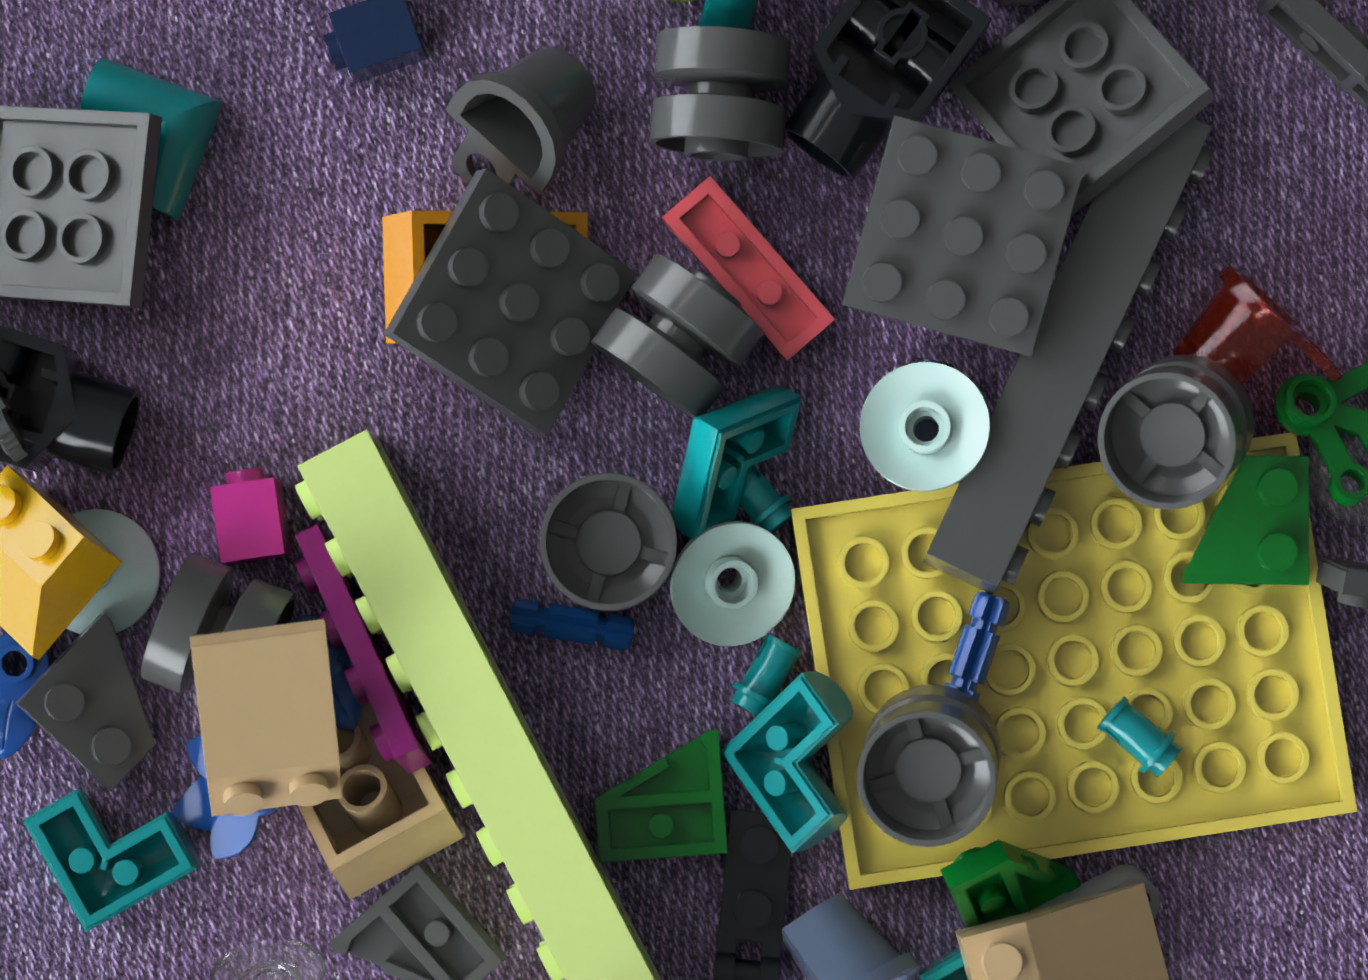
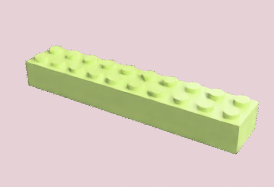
(471, 714)

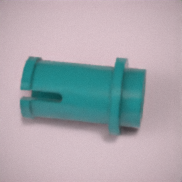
(763, 502)
(765, 675)
(1140, 737)

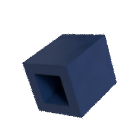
(373, 38)

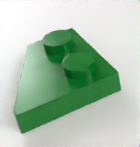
(1257, 527)
(666, 807)
(1004, 882)

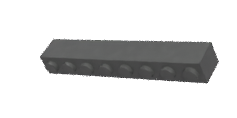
(1047, 390)

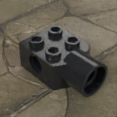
(876, 65)
(61, 408)

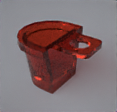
(1245, 329)

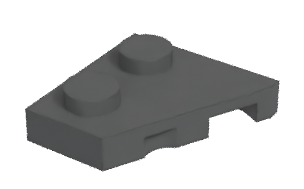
(92, 705)
(421, 933)

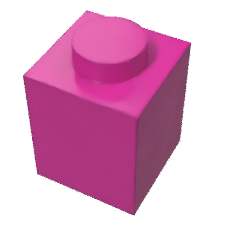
(250, 517)

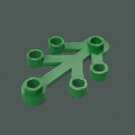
(1328, 417)

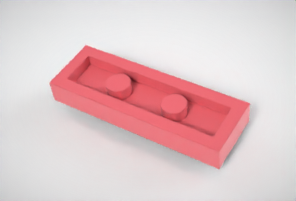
(748, 268)

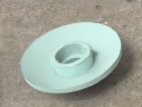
(919, 394)
(133, 584)
(751, 602)

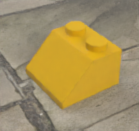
(46, 564)

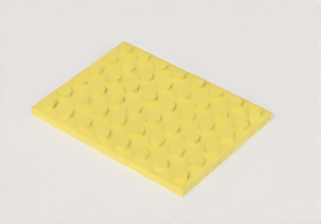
(1088, 621)

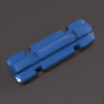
(571, 624)
(978, 643)

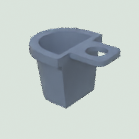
(840, 944)

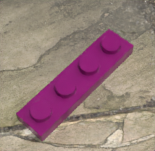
(370, 675)

